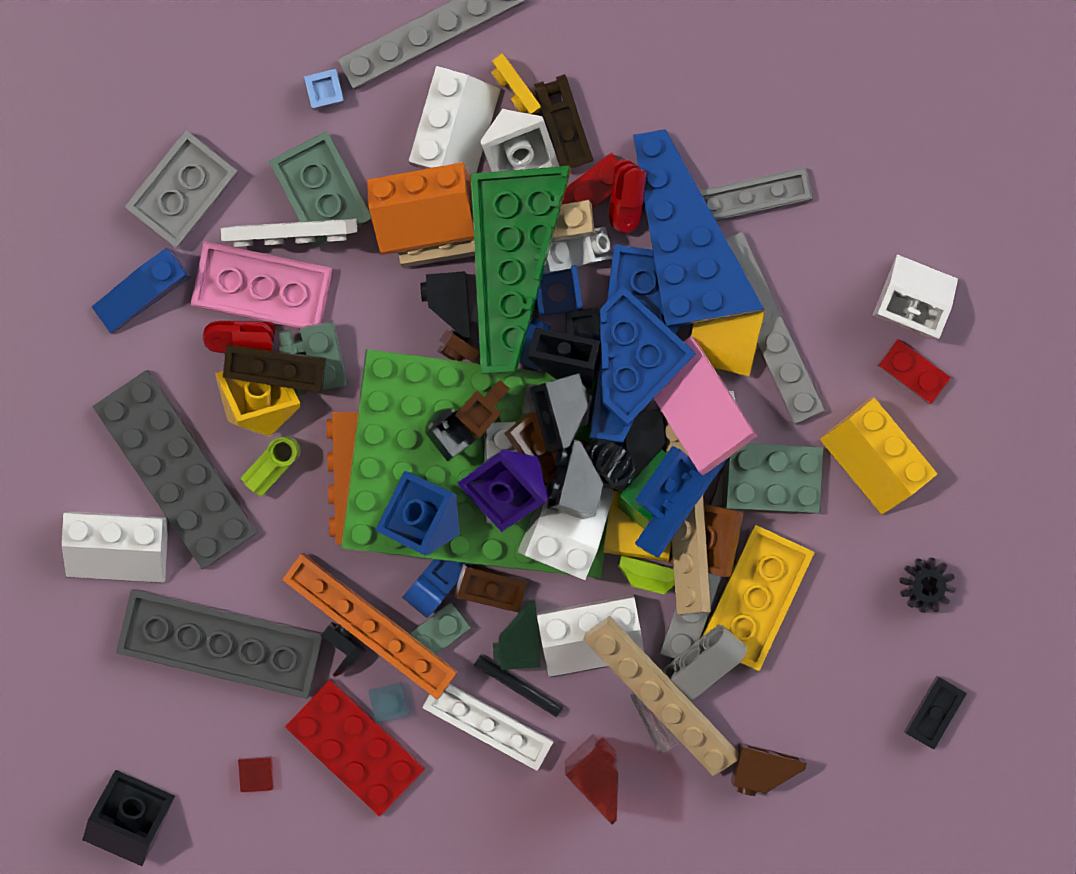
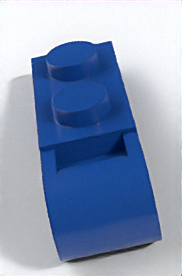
(433, 585)

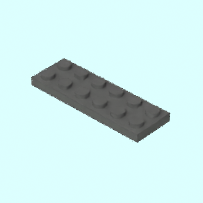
(175, 469)
(219, 643)

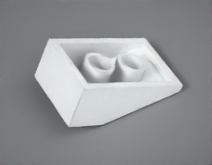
(566, 540)

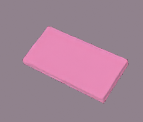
(261, 286)
(704, 412)

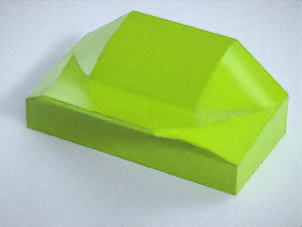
(647, 574)

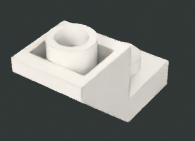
(578, 252)

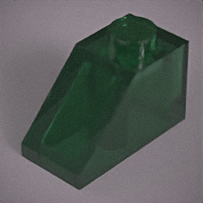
(519, 640)

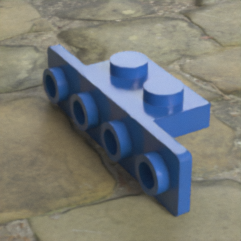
(670, 498)

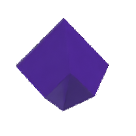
(506, 487)

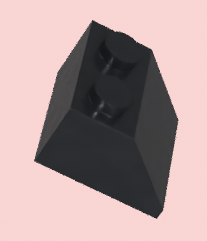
(128, 818)

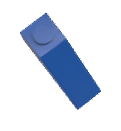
(141, 289)

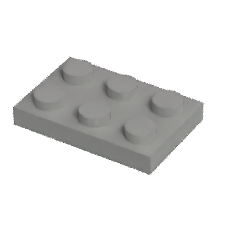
(181, 189)

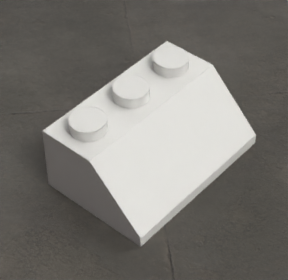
(454, 121)
(115, 546)
(565, 628)

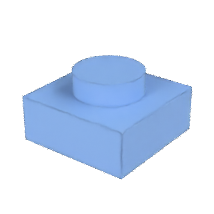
(324, 89)

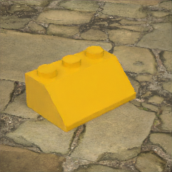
(878, 456)

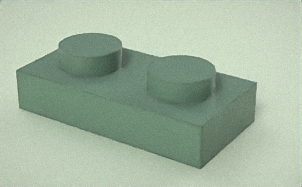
(441, 628)

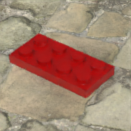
(355, 747)

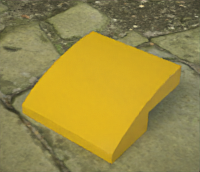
(730, 341)
(624, 532)

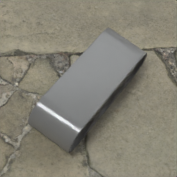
(705, 661)

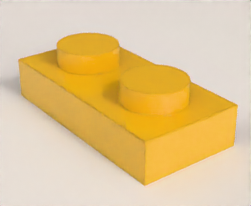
(506, 75)

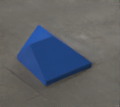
(420, 515)

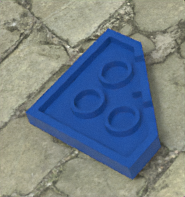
(636, 355)

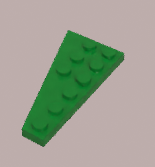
(512, 239)

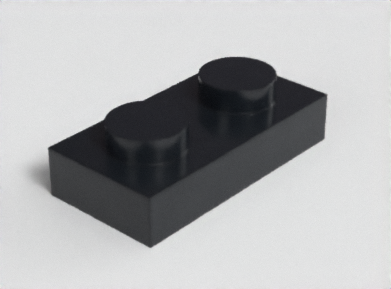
(935, 712)

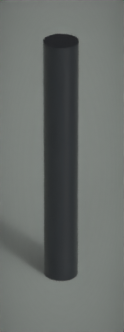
(518, 686)

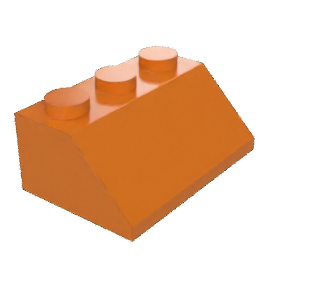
(421, 208)

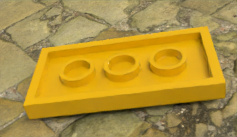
(760, 592)

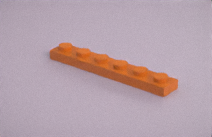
(370, 626)

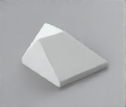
(518, 142)

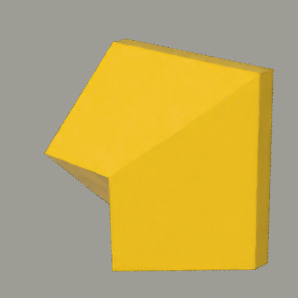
(256, 405)

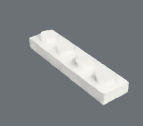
(302, 231)
(490, 726)

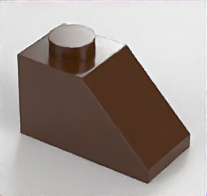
(763, 769)

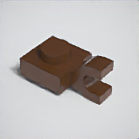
(456, 347)
(479, 410)

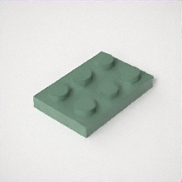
(319, 184)
(774, 478)

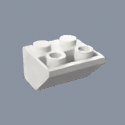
(916, 298)

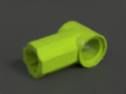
(269, 466)

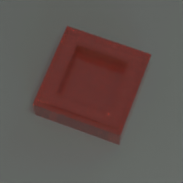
(256, 774)

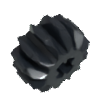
(612, 464)
(915, 587)

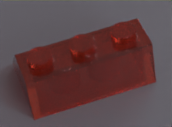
(595, 774)

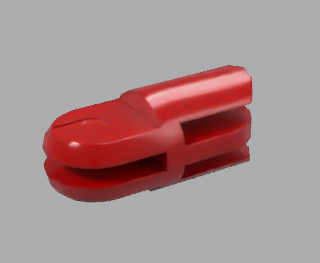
(626, 196)
(246, 333)

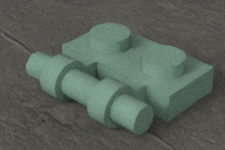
(319, 341)

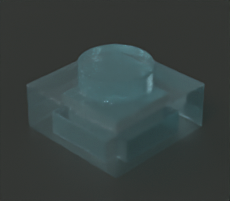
(388, 702)

